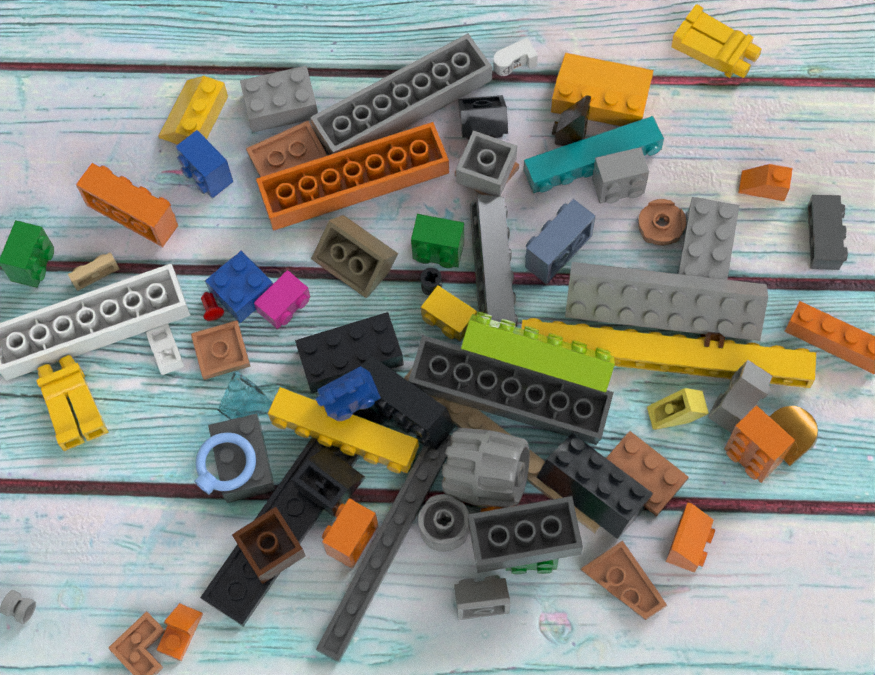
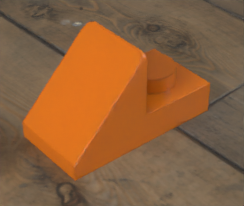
(179, 631)

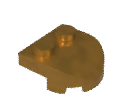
(800, 426)

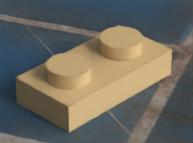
(93, 271)

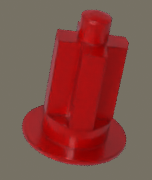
(212, 312)

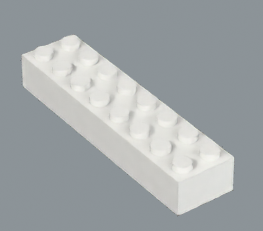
(91, 321)

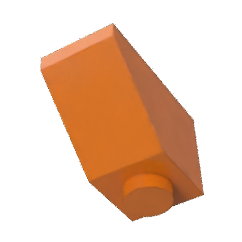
(766, 181)

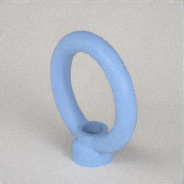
(206, 480)

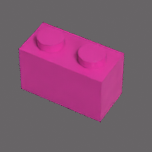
(282, 300)

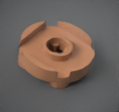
(657, 234)

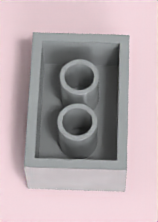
(279, 98)

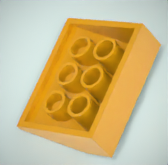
(615, 89)

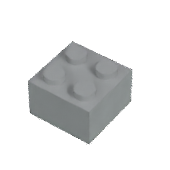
(486, 164)
(620, 175)

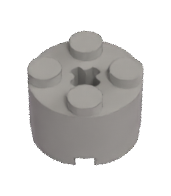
(430, 527)

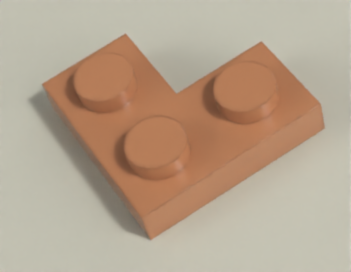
(133, 645)

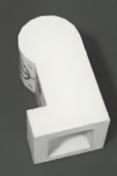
(515, 57)

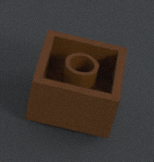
(269, 545)

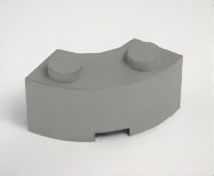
(745, 390)

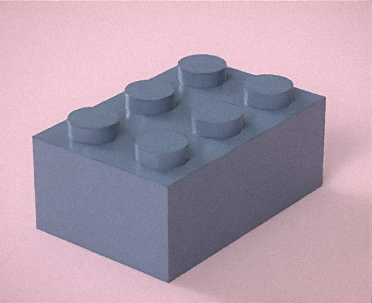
(559, 240)

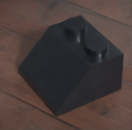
(483, 115)

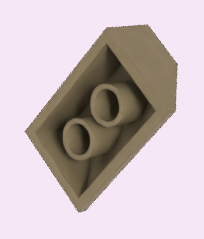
(353, 255)

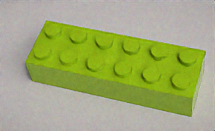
(539, 352)

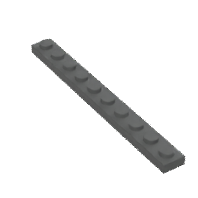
(382, 551)

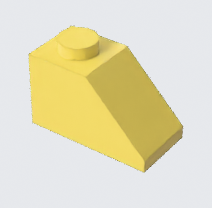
(678, 409)

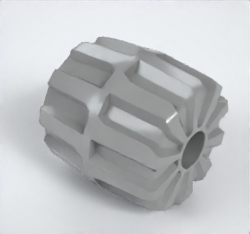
(486, 468)

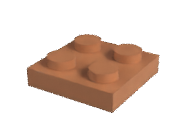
(220, 350)

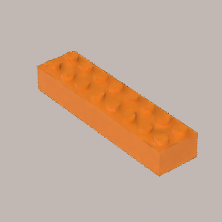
(353, 176)

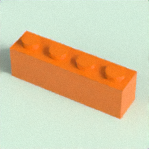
(833, 336)

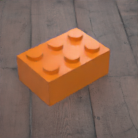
(758, 444)

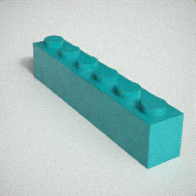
(578, 159)

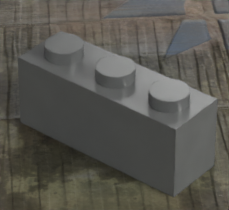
(826, 232)

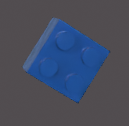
(204, 164)
(238, 285)

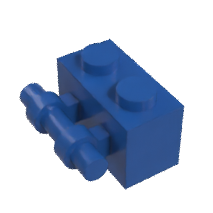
(348, 394)

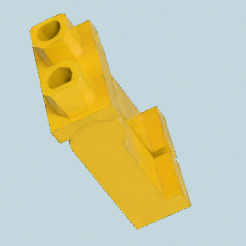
(715, 43)
(56, 390)

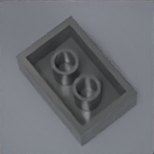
(231, 458)

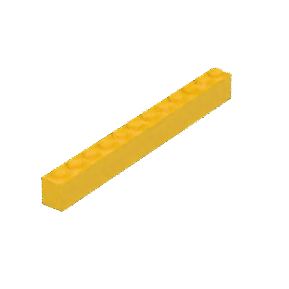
(686, 354)

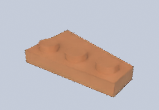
(626, 580)

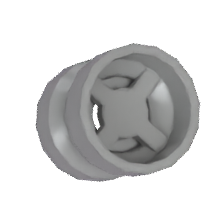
(17, 606)

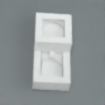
(165, 349)

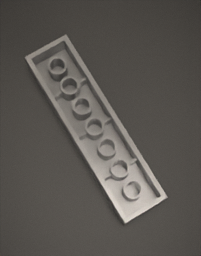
(403, 96)
(666, 301)

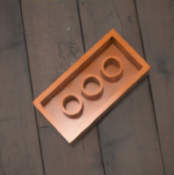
(127, 204)

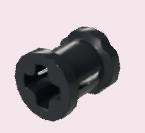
(428, 275)

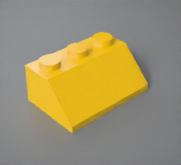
(195, 109)

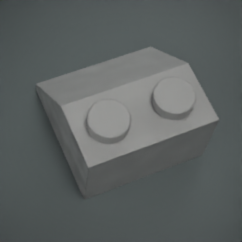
(482, 597)

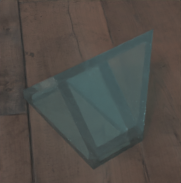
(243, 398)

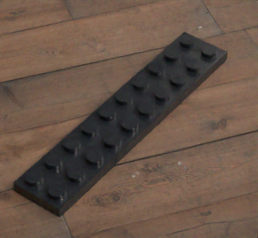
(236, 587)

